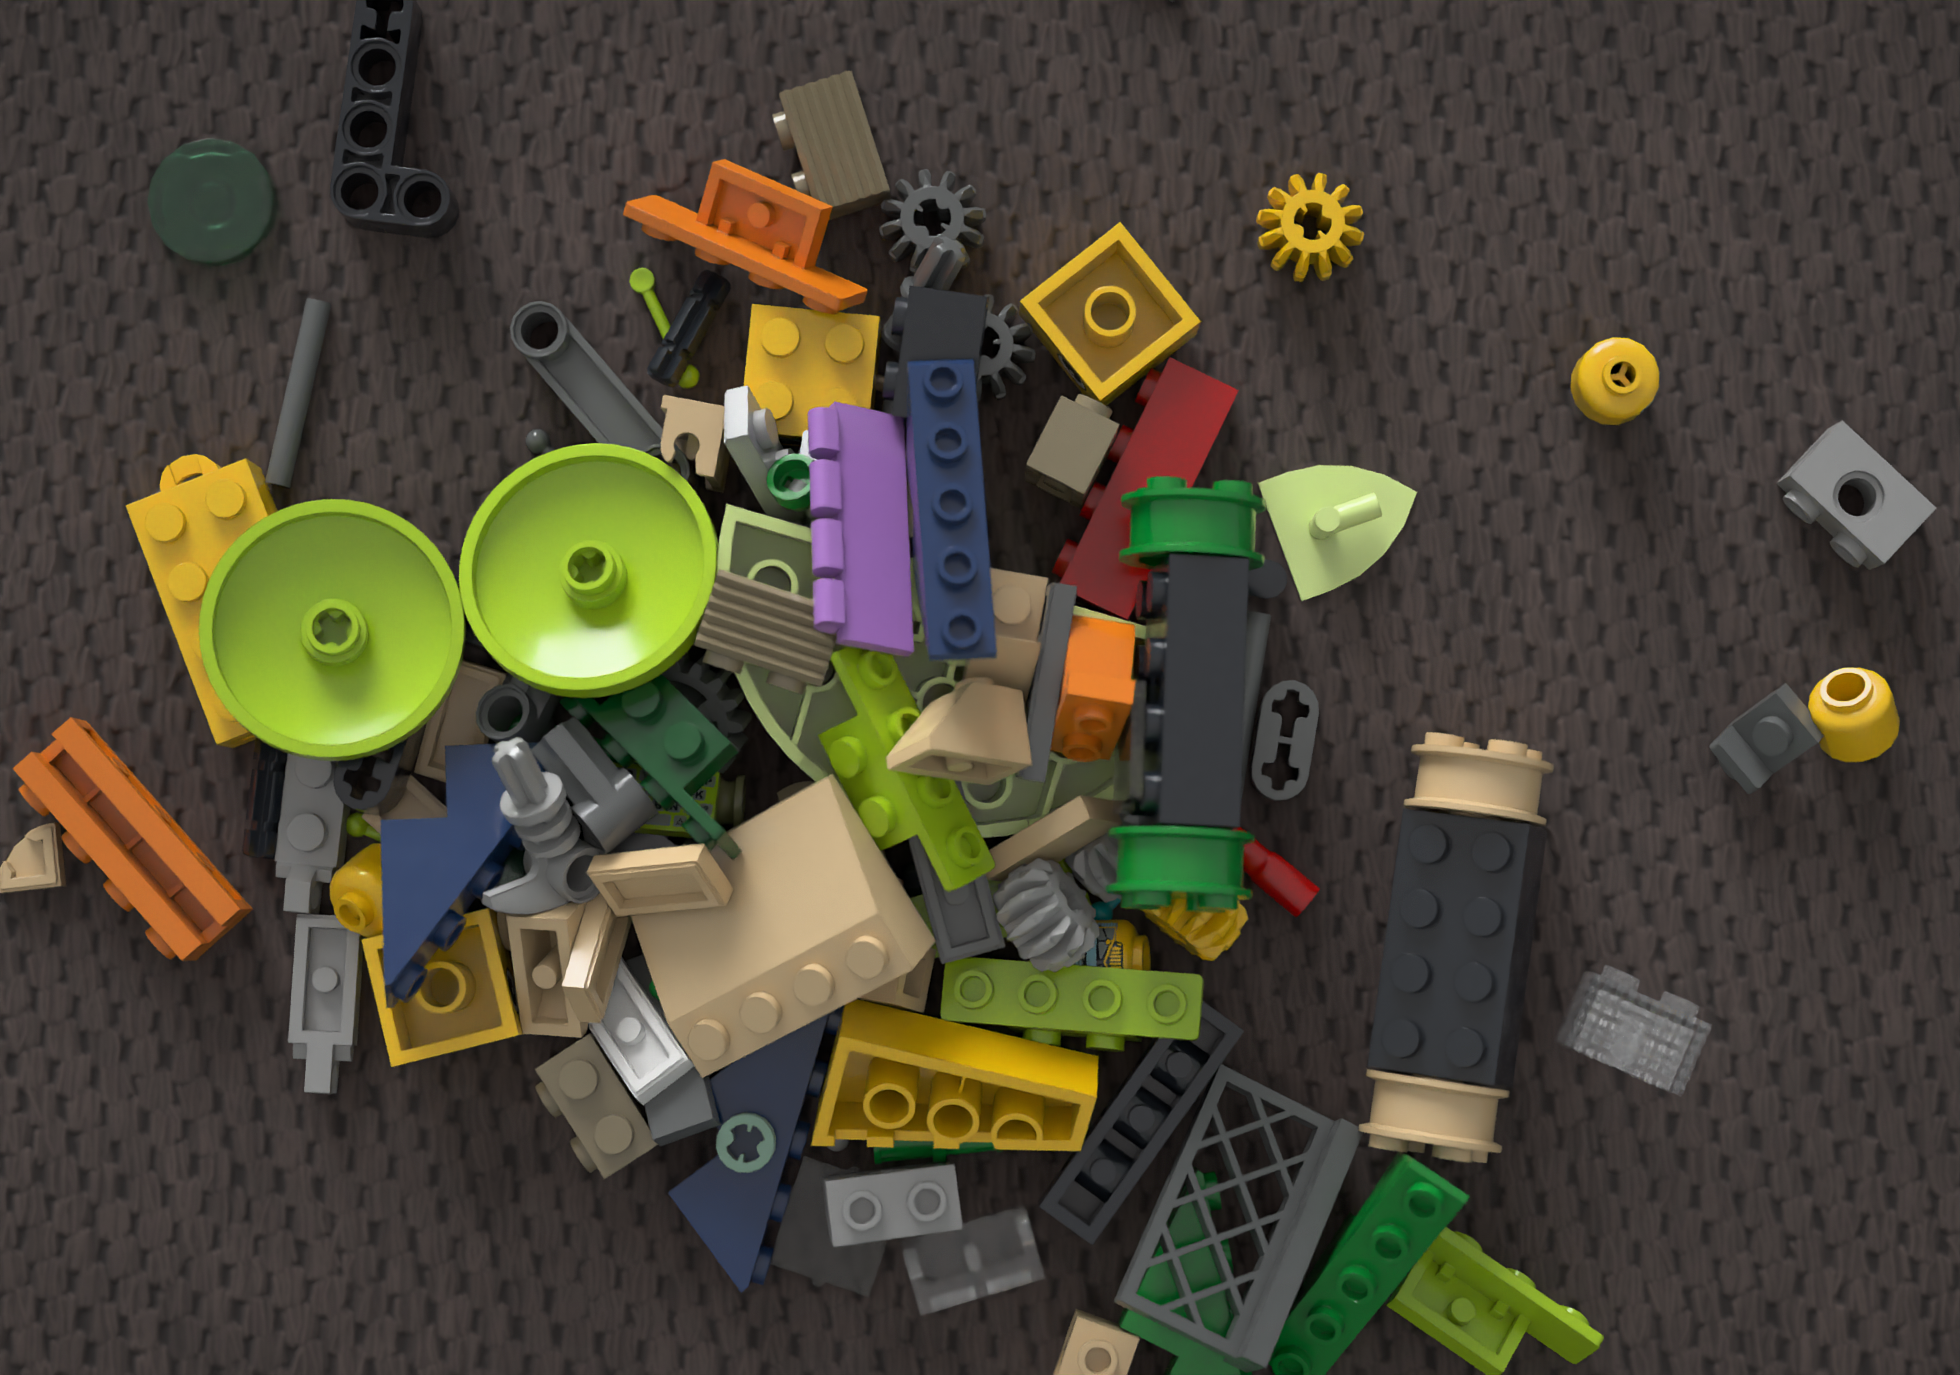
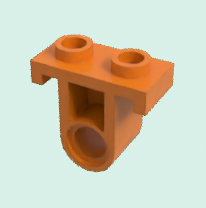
(1094, 689)

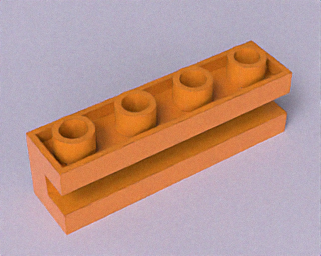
(132, 841)

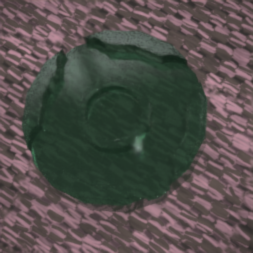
(212, 202)

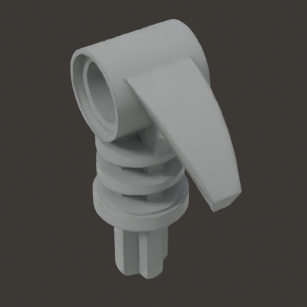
(549, 832)

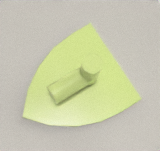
(1334, 522)

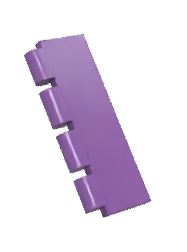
(869, 528)

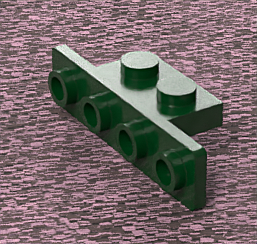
(669, 743)

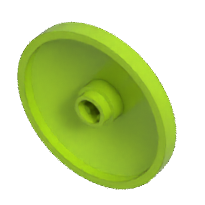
(589, 570)
(332, 630)

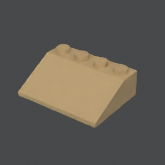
(801, 935)

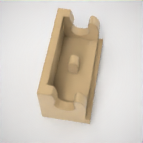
(700, 435)

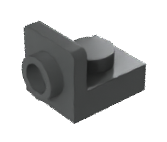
(1765, 738)

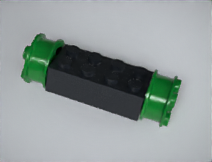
(1194, 699)

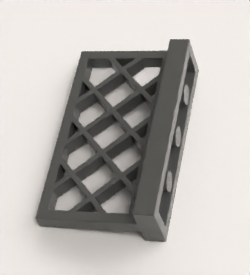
(1290, 1240)

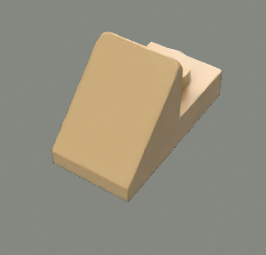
(1017, 620)

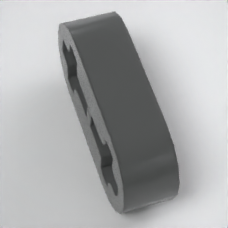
(1300, 741)

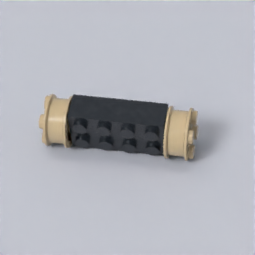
(1457, 947)

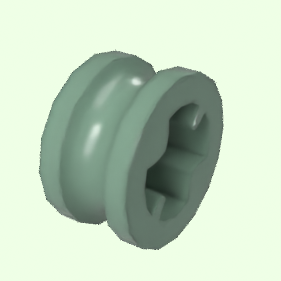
(727, 1136)

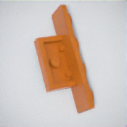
(757, 228)

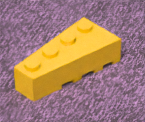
(950, 1084)

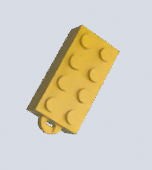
(183, 539)

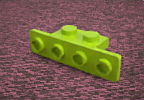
(896, 802)
(1074, 1001)
(1485, 1308)

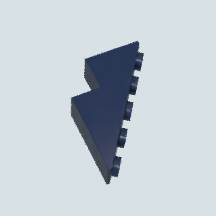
(949, 511)
(440, 867)
(735, 1207)

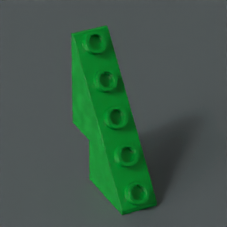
(1364, 1265)
(1201, 1273)

